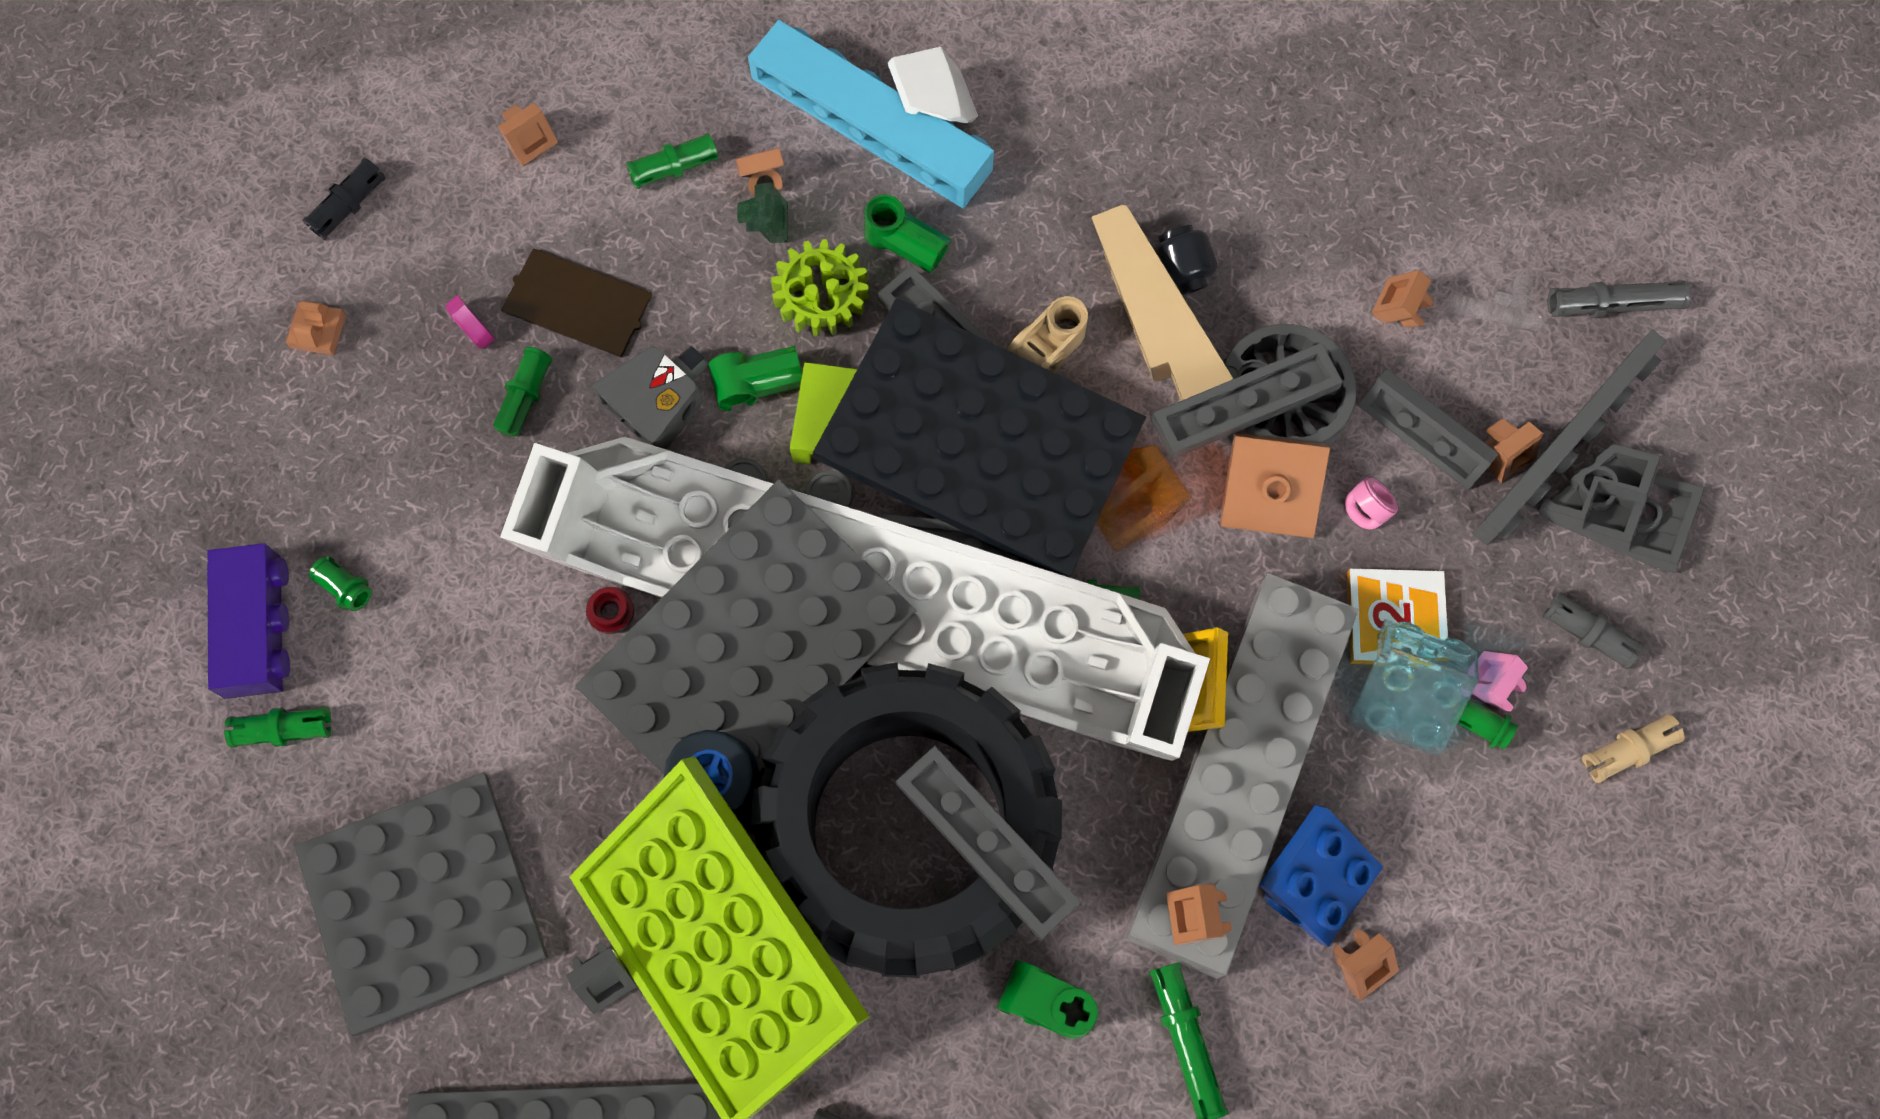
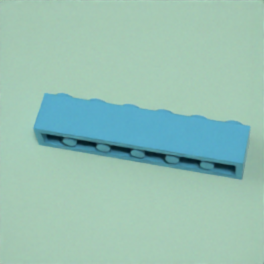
(870, 113)

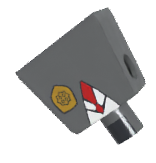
(654, 394)

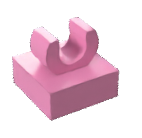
(1498, 678)

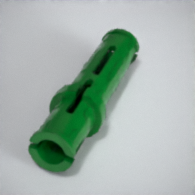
(1188, 1041)

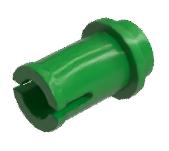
(348, 590)
(1488, 724)

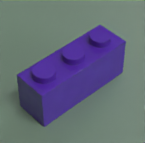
(246, 621)

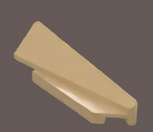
(1158, 313)

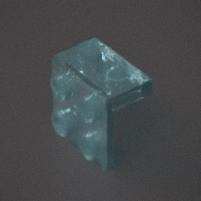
(1416, 687)

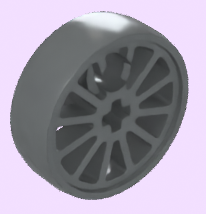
(1294, 338)

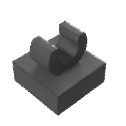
(600, 979)

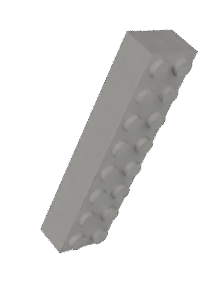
(1246, 769)

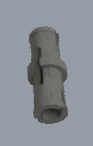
(1593, 630)

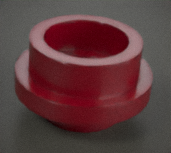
(604, 597)

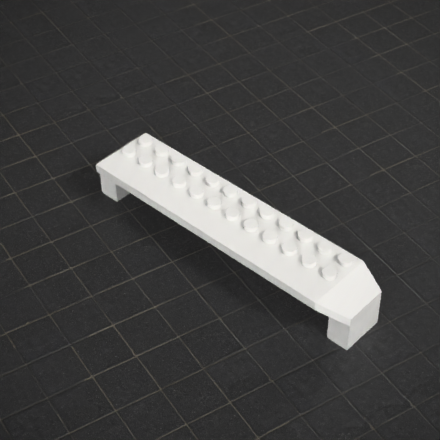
(1031, 634)

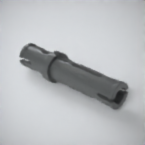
(1601, 299)

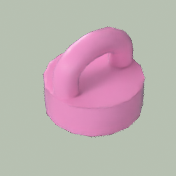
(1374, 501)

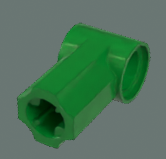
(907, 236)
(745, 378)

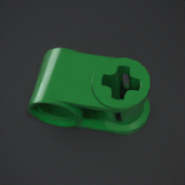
(1038, 998)

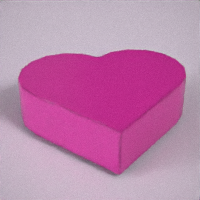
(469, 322)

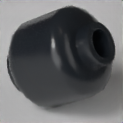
(1187, 257)

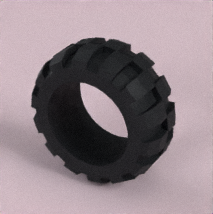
(881, 707)

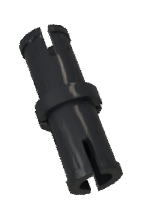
(344, 198)

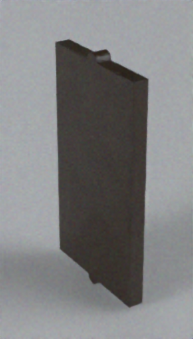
(577, 302)

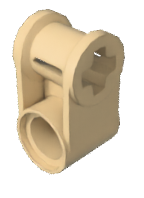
(1048, 343)

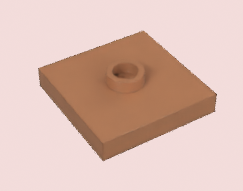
(1274, 485)

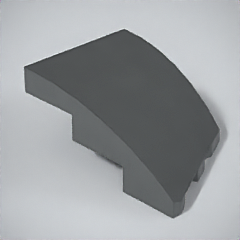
(1609, 501)

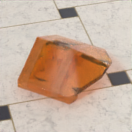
(1142, 498)

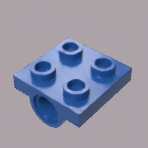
(1320, 876)

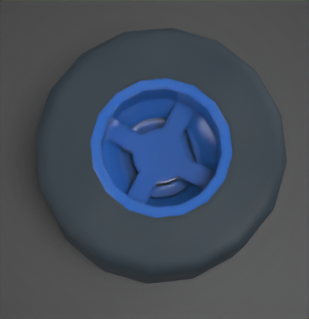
(728, 754)

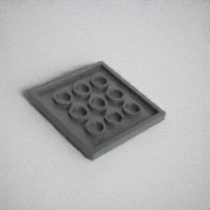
(420, 903)

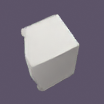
(932, 85)

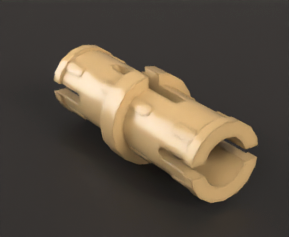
(1633, 748)

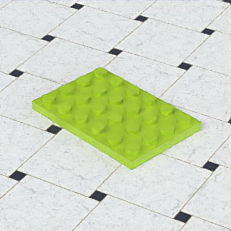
(716, 944)

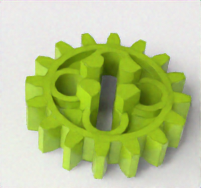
(798, 277)

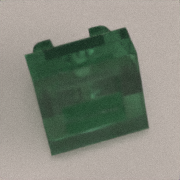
(765, 213)

